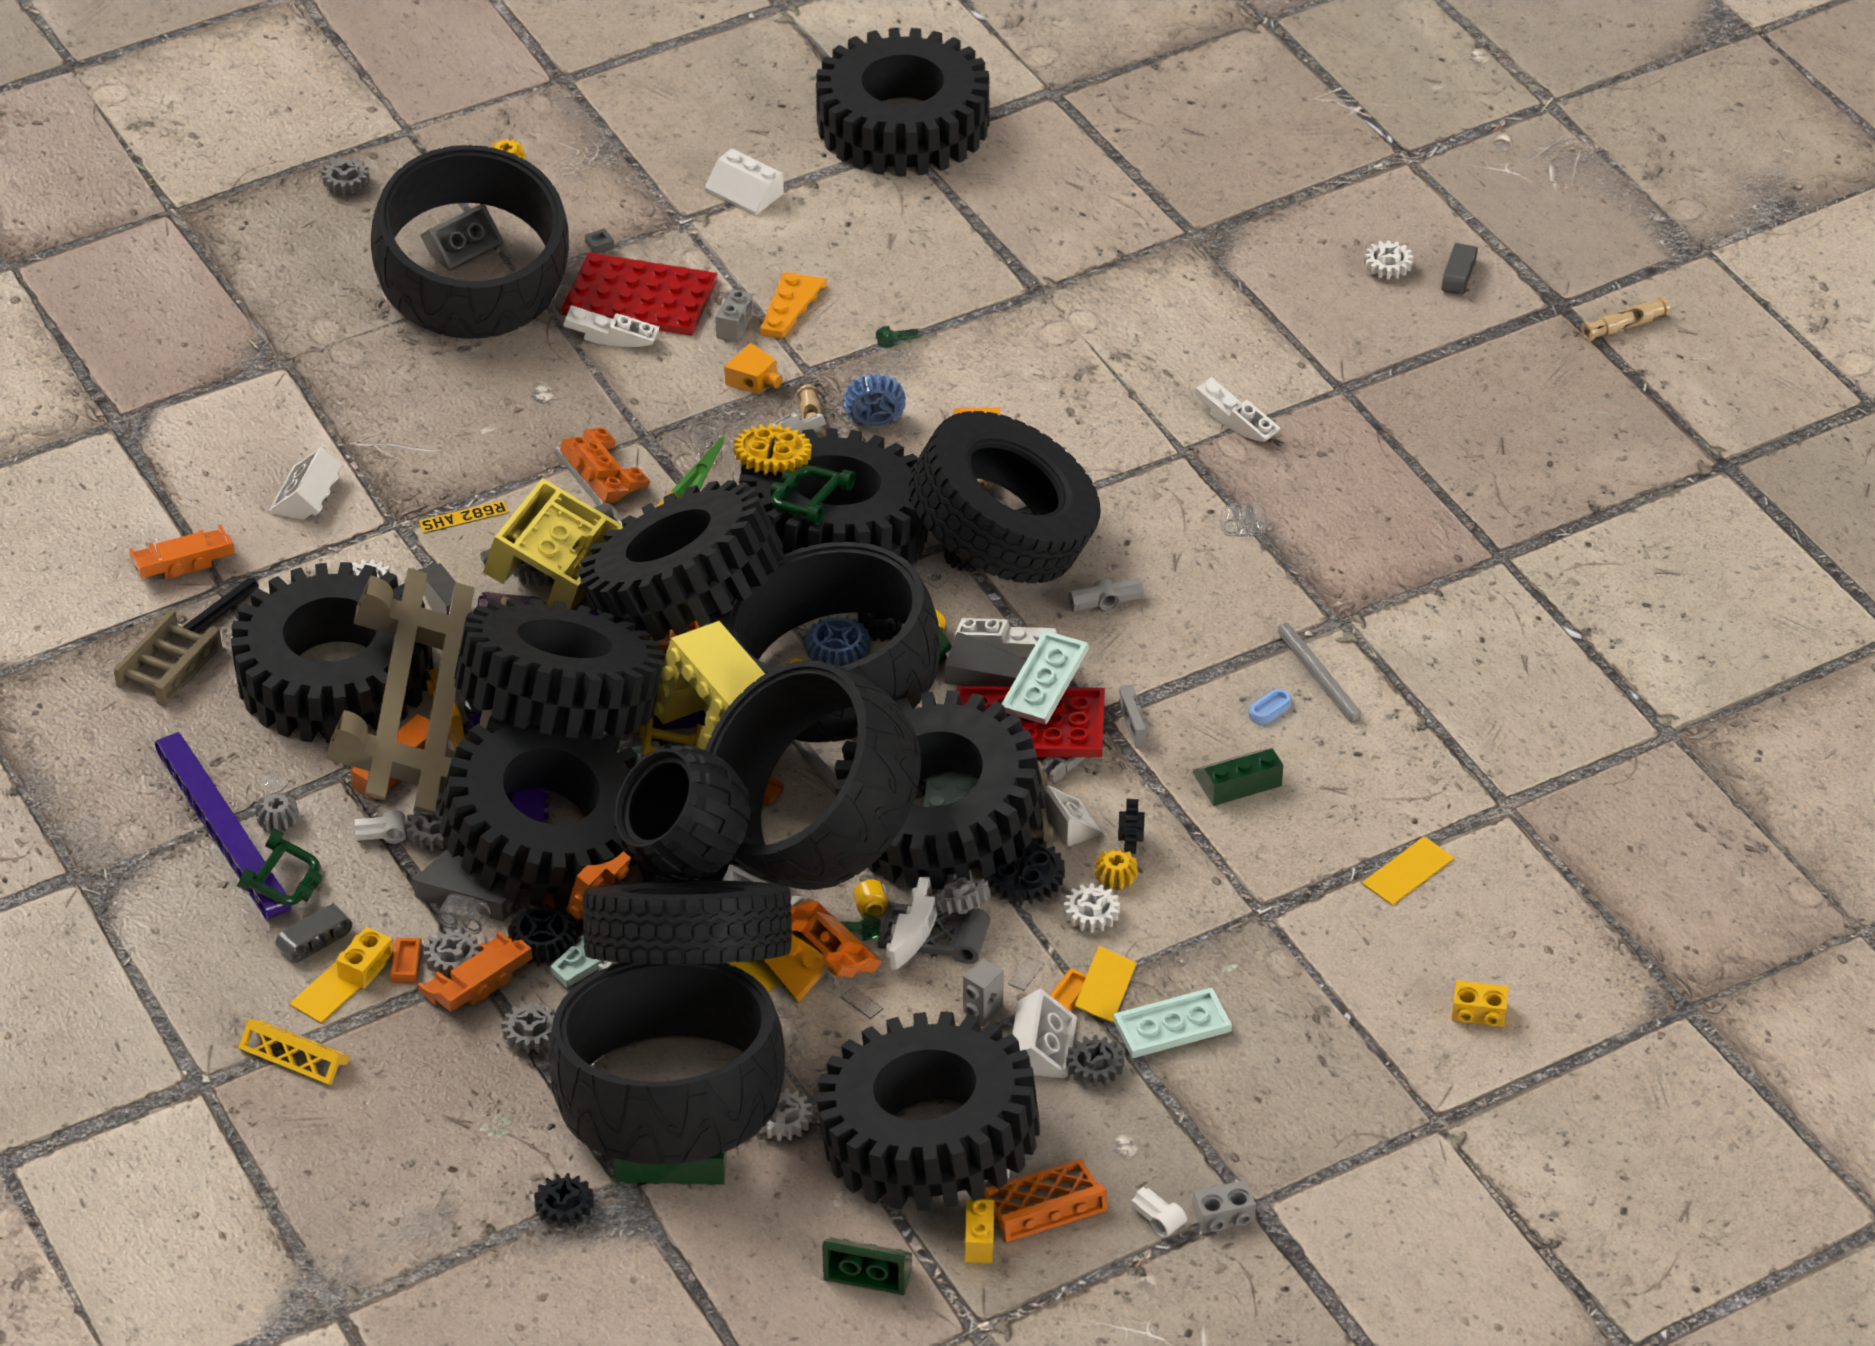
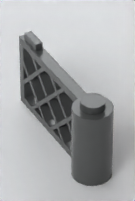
(966, 938)

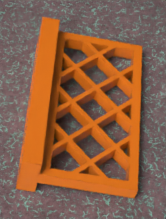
(1047, 1212)

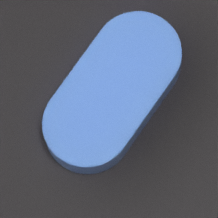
(1270, 706)

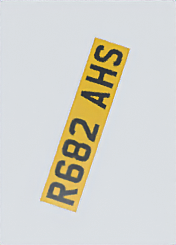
(463, 516)

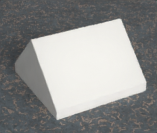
(1069, 817)

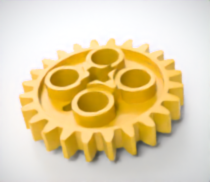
(755, 448)

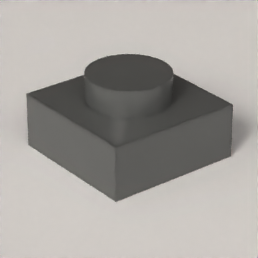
(599, 241)

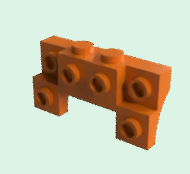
(599, 468)
(183, 554)
(596, 876)
(842, 950)
(478, 975)

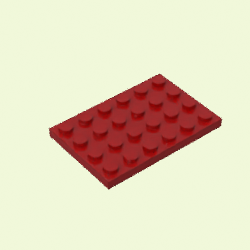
(643, 291)
(1073, 727)

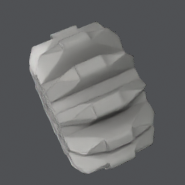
(277, 812)

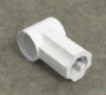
(389, 826)
(1163, 1217)

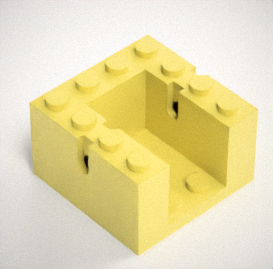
(553, 536)
(705, 673)

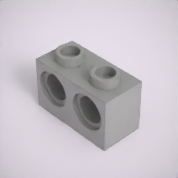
(734, 315)
(1224, 1206)

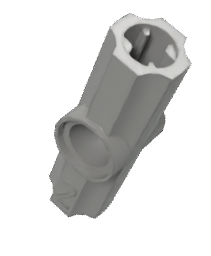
(1106, 594)

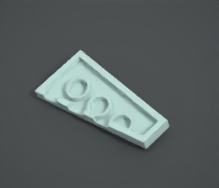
(574, 965)

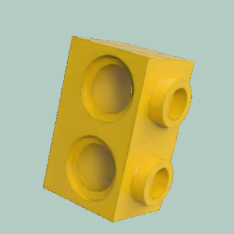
(365, 957)
(1480, 1003)
(979, 1231)

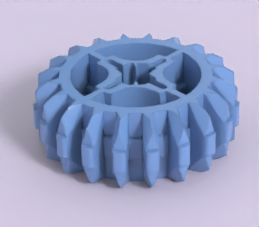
(874, 400)
(837, 641)

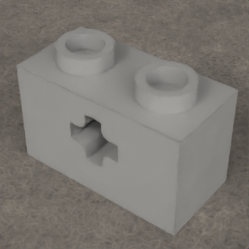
(983, 990)

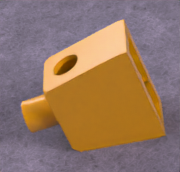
(752, 370)

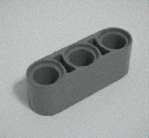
(1459, 268)
(313, 933)

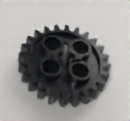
(1038, 878)

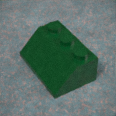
(1240, 776)
(866, 1265)

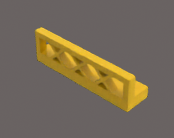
(299, 1043)

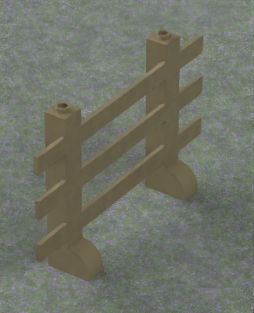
(408, 624)

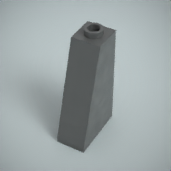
(438, 588)
(980, 664)
(446, 877)

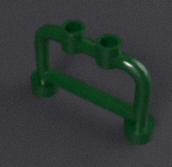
(812, 510)
(279, 846)

